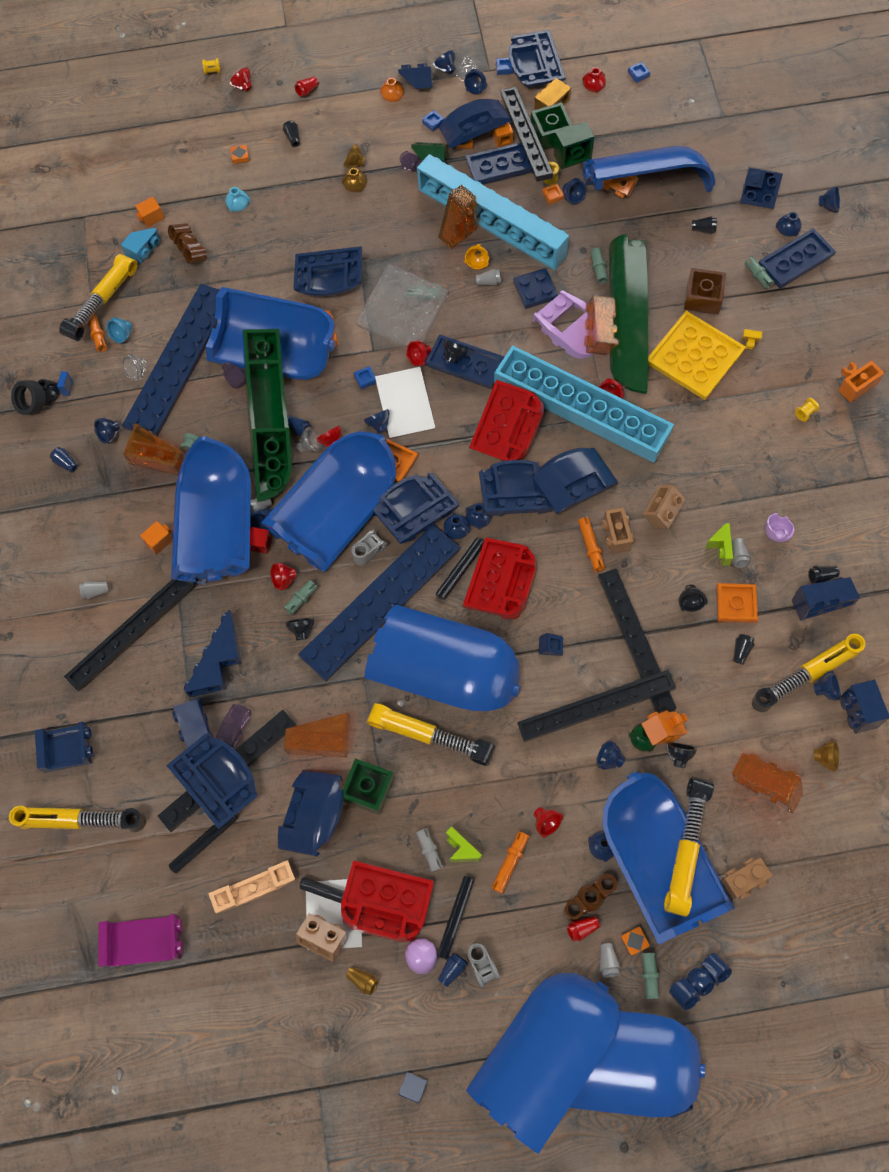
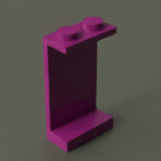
(139, 941)

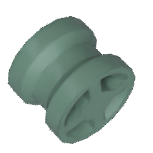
(188, 439)

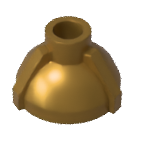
(354, 157)
(354, 180)
(828, 755)

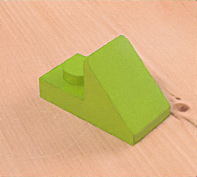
(722, 541)
(466, 851)

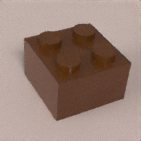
(705, 291)

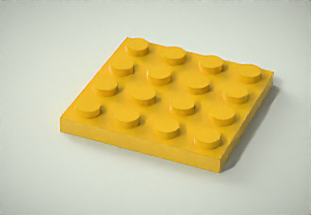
(695, 355)

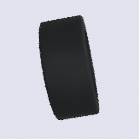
(37, 394)

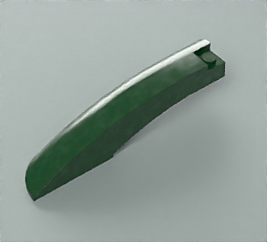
(630, 293)
(266, 412)

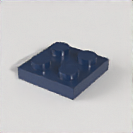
(535, 288)

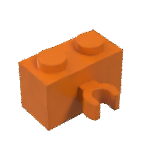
(859, 380)
(665, 727)

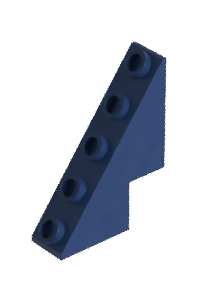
(220, 653)

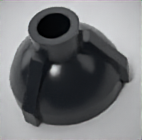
(453, 351)
(50, 389)
(692, 599)
(300, 627)
(680, 753)

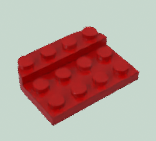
(508, 423)
(501, 579)
(385, 902)

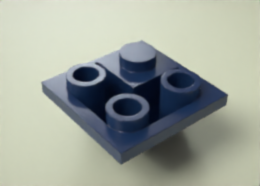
(417, 76)
(761, 187)

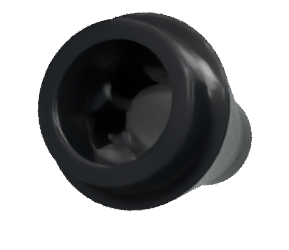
(291, 131)
(705, 225)
(823, 573)
(743, 647)

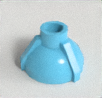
(237, 199)

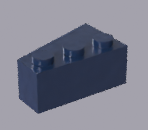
(824, 597)
(191, 721)

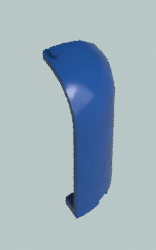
(645, 162)
(303, 330)
(334, 498)
(211, 514)
(443, 661)
(644, 832)
(546, 1056)
(647, 1069)

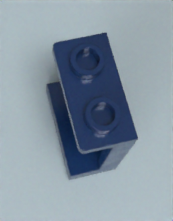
(63, 748)

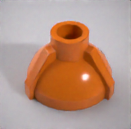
(392, 90)

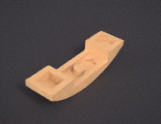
(252, 888)

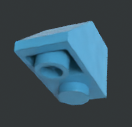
(140, 244)

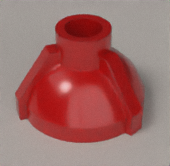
(242, 79)
(594, 80)
(418, 357)
(617, 390)
(330, 436)
(281, 575)
(547, 821)

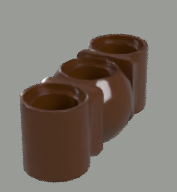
(187, 243)
(595, 888)

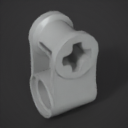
(370, 545)
(483, 966)

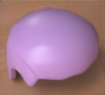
(779, 528)
(421, 956)

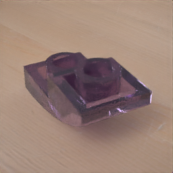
(232, 725)

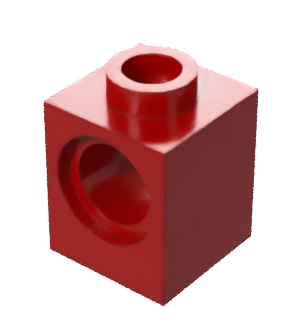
(260, 540)

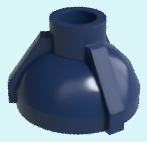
(446, 62)
(472, 83)
(574, 191)
(831, 199)
(789, 224)
(378, 421)
(106, 429)
(258, 516)
(477, 519)
(458, 530)
(828, 686)
(609, 756)
(597, 850)

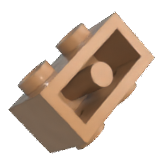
(664, 506)
(617, 525)
(750, 876)
(321, 937)

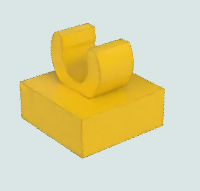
(751, 337)

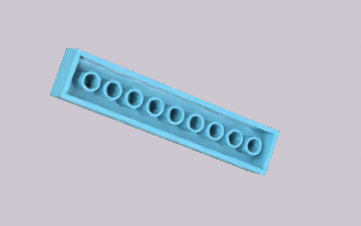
(496, 213)
(586, 404)

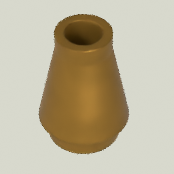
(362, 980)

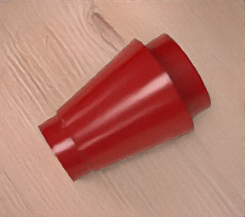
(305, 86)
(582, 928)

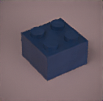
(864, 706)

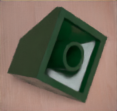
(437, 150)

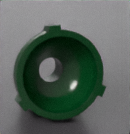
(639, 741)

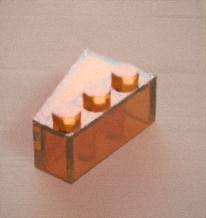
(459, 217)
(600, 325)
(151, 452)
(319, 738)
(769, 780)

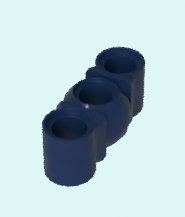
(700, 981)

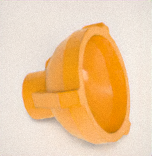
(476, 260)

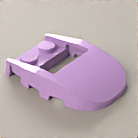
(573, 337)

